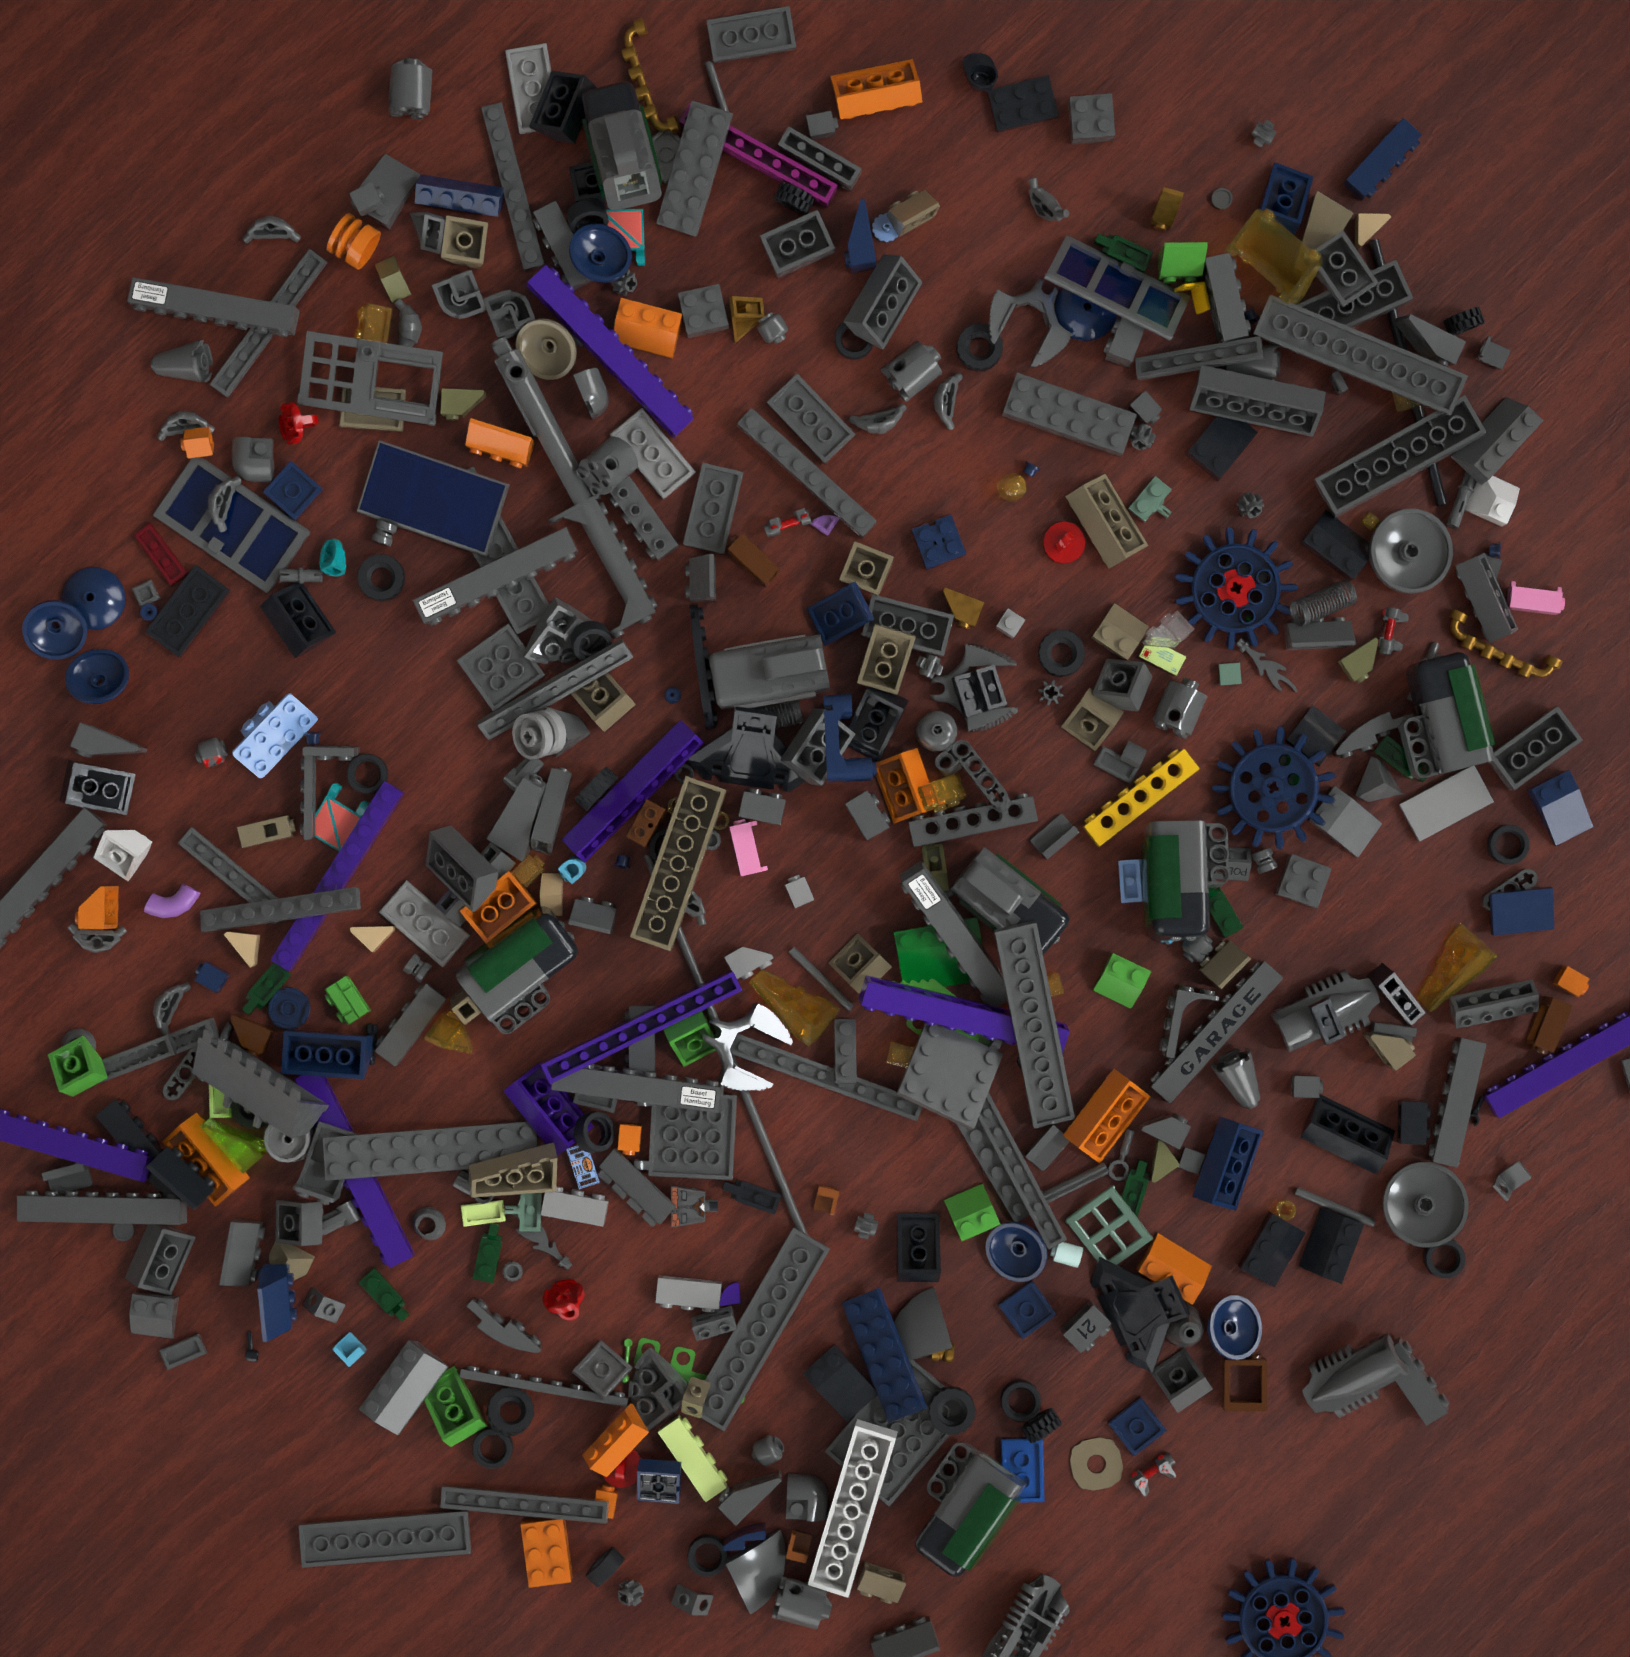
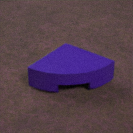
(731, 1294)

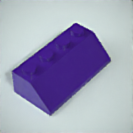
(546, 1110)

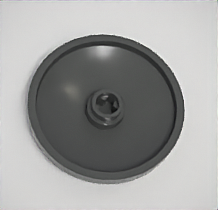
(1410, 551)
(1425, 1204)

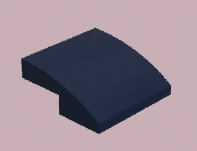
(738, 1538)

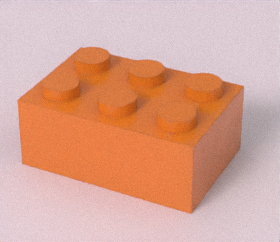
(546, 1551)

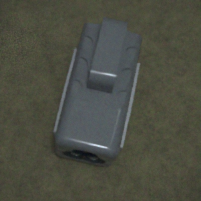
(769, 672)

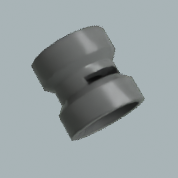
(384, 533)
(1264, 860)
(417, 968)

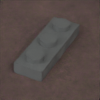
(845, 1051)

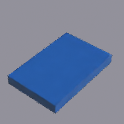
(1026, 1462)

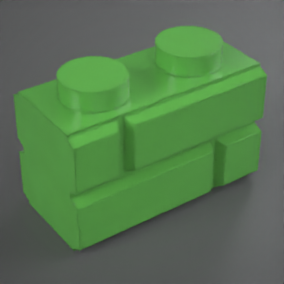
(347, 1000)

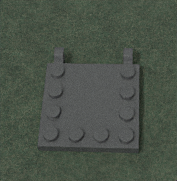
(950, 1074)
(691, 1142)

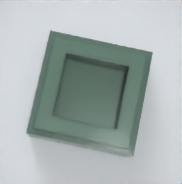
(1229, 674)

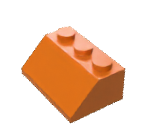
(648, 327)
(499, 443)
(899, 783)
(501, 908)
(99, 910)
(1167, 1259)
(616, 1442)

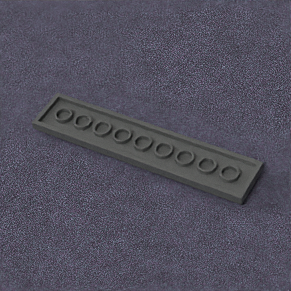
(1360, 355)
(1034, 1024)
(422, 1149)
(761, 1326)

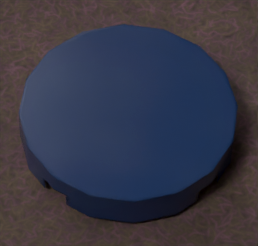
(289, 1008)

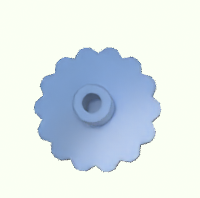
(883, 229)

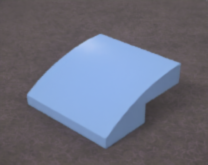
(1131, 880)

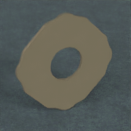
(1096, 1446)

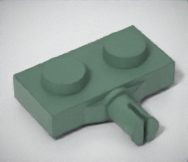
(1151, 500)
(528, 1212)

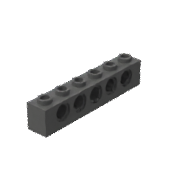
(921, 837)

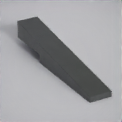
(157, 1049)

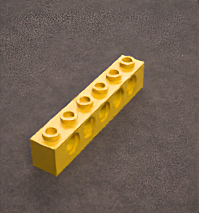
(1186, 768)

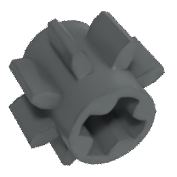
(1263, 133)
(625, 284)
(1142, 436)
(1250, 505)
(929, 666)
(1055, 690)
(866, 1225)
(630, 1592)

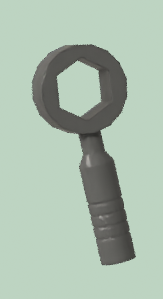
(1123, 1152)

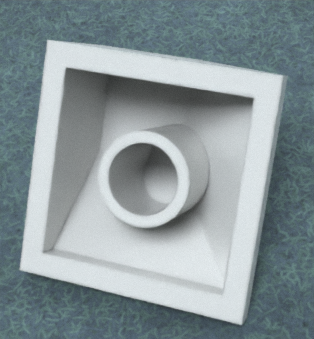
(1493, 500)
(122, 851)

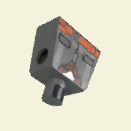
(690, 1205)

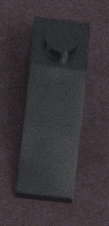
(1396, 994)

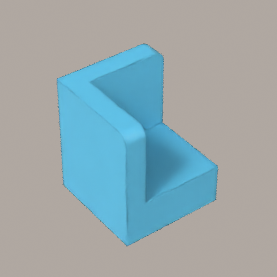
(349, 1349)

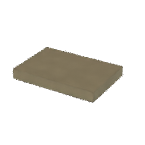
(368, 422)

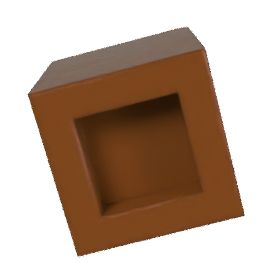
(826, 1199)
(798, 1546)

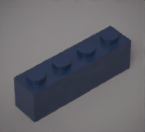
(1382, 159)
(459, 195)

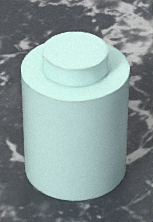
(1067, 1254)

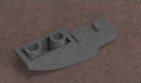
(1364, 735)
(511, 1334)

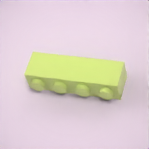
(693, 1458)

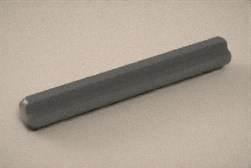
(1075, 1182)

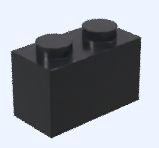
(1413, 1122)

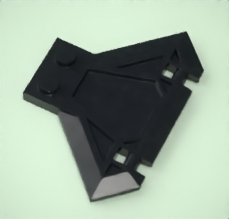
(747, 753)
(1138, 1310)

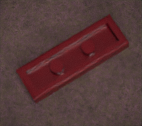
(160, 554)

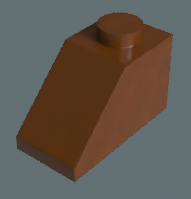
(252, 1034)

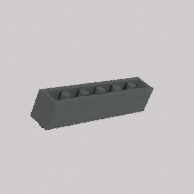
(1457, 1102)

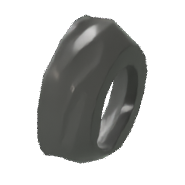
(76, 1033)
(438, 1218)

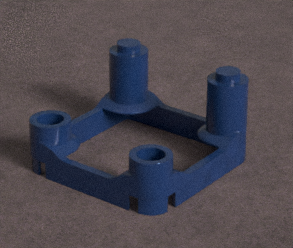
(837, 767)

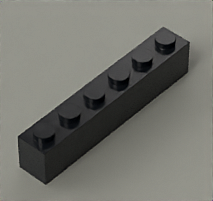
(131, 1132)

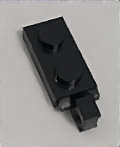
(753, 1195)

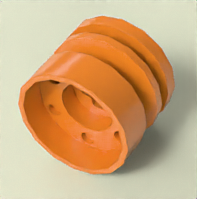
(353, 240)

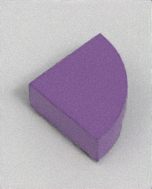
(825, 523)

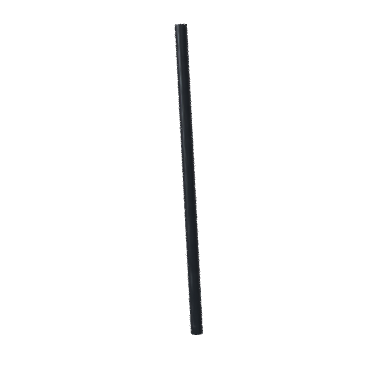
(1418, 412)

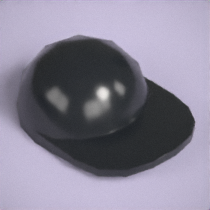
(980, 71)

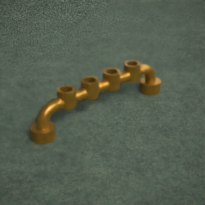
(636, 73)
(1505, 659)

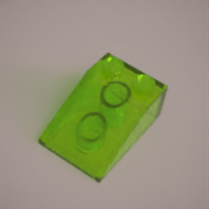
(237, 1145)

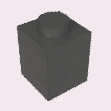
(821, 125)
(367, 198)
(1146, 409)
(1306, 1086)

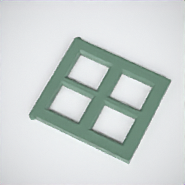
(1108, 1228)

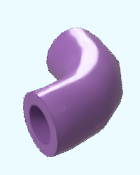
(172, 906)

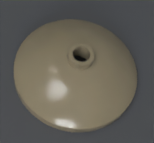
(542, 358)

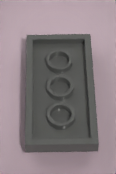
(751, 34)
(811, 418)
(713, 508)

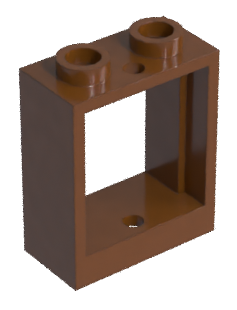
(753, 559)
(641, 830)
(1548, 1025)
(1244, 1404)

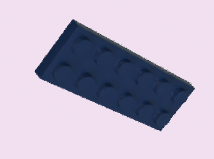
(884, 1355)

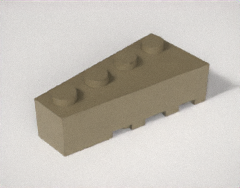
(515, 1173)

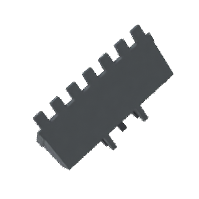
(256, 1086)

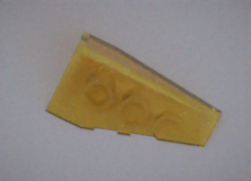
(1459, 964)
(799, 1011)
(450, 1034)

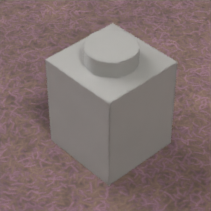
(1010, 623)
(799, 891)

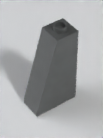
(551, 811)
(518, 819)

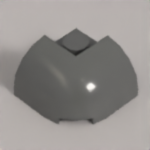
(459, 295)
(508, 312)
(593, 391)
(253, 459)
(806, 1498)

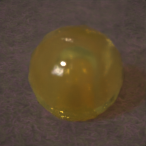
(1011, 487)

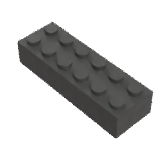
(1384, 297)
(1257, 400)
(1069, 414)

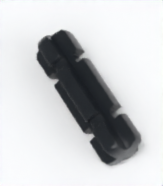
(372, 1029)

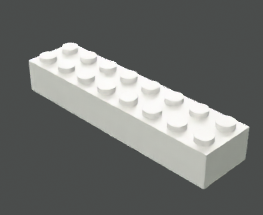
(852, 1508)

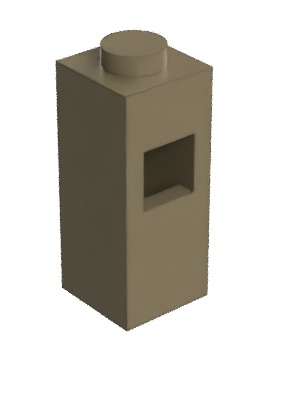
(266, 831)
(464, 1006)

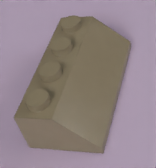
(1106, 521)

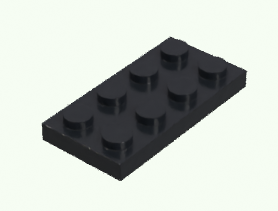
(187, 611)

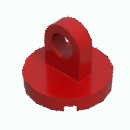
(292, 423)
(1064, 542)
(564, 1297)
(626, 1472)

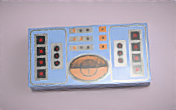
(582, 1167)

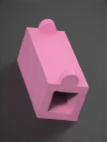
(1535, 599)
(745, 847)

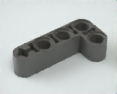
(978, 777)

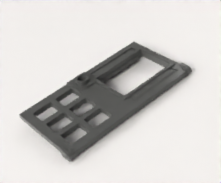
(365, 376)

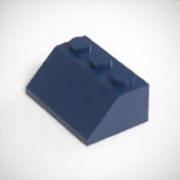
(276, 1300)

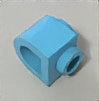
(572, 869)

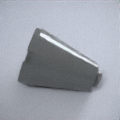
(185, 362)
(1263, 368)
(1239, 1076)
(1194, 1323)

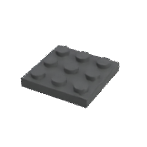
(500, 668)

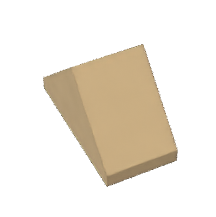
(1367, 225)
(552, 892)
(372, 936)
(246, 945)

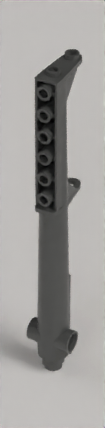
(587, 508)

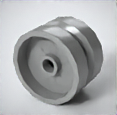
(539, 734)
(287, 1151)

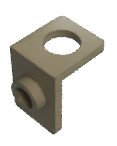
(695, 1396)

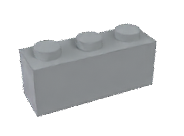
(575, 1206)
(688, 1293)

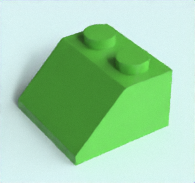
(1121, 980)
(687, 1038)
(77, 1067)
(972, 1212)

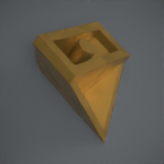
(745, 314)

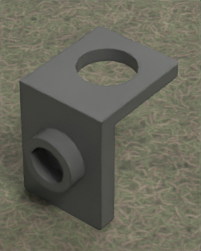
(1492, 354)
(1511, 1179)
(324, 1306)
(690, 1601)

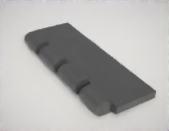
(633, 1183)

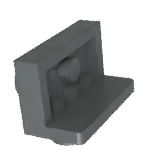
(713, 1323)

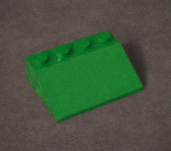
(926, 957)

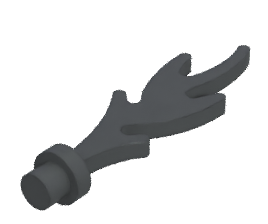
(1270, 666)
(542, 1239)

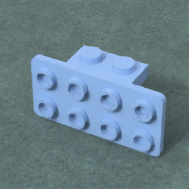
(272, 733)

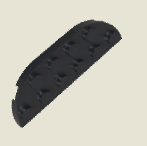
(704, 674)

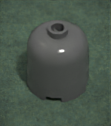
(929, 739)

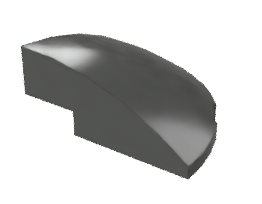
(553, 635)
(923, 1326)
(656, 1389)
(758, 1569)

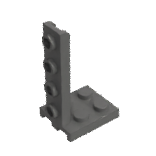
(308, 785)

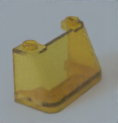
(1277, 255)

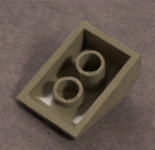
(886, 659)
(604, 701)

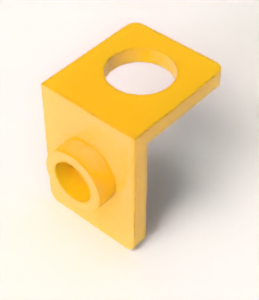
(1199, 295)

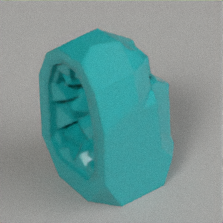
(333, 558)

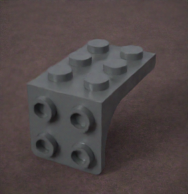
(1176, 1005)
(312, 1177)

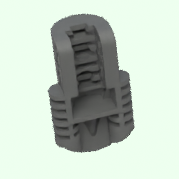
(1351, 1001)
(1353, 1376)
(1031, 1620)

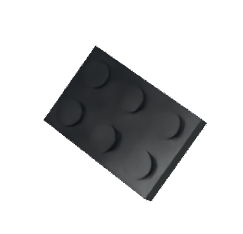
(1023, 104)

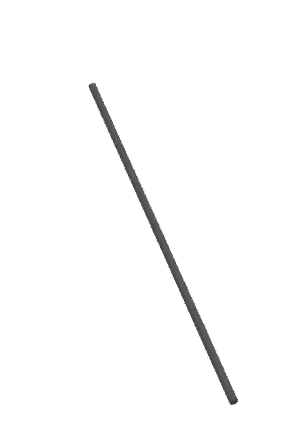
(745, 1094)

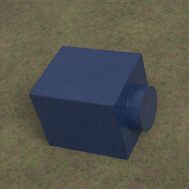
(211, 976)

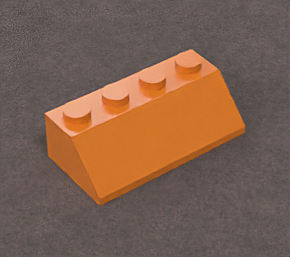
(876, 89)
(1106, 1115)
(207, 1156)

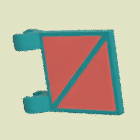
(631, 225)
(336, 820)

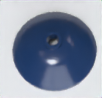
(604, 244)
(1082, 323)
(108, 596)
(51, 640)
(94, 668)
(1012, 1260)
(1242, 1324)

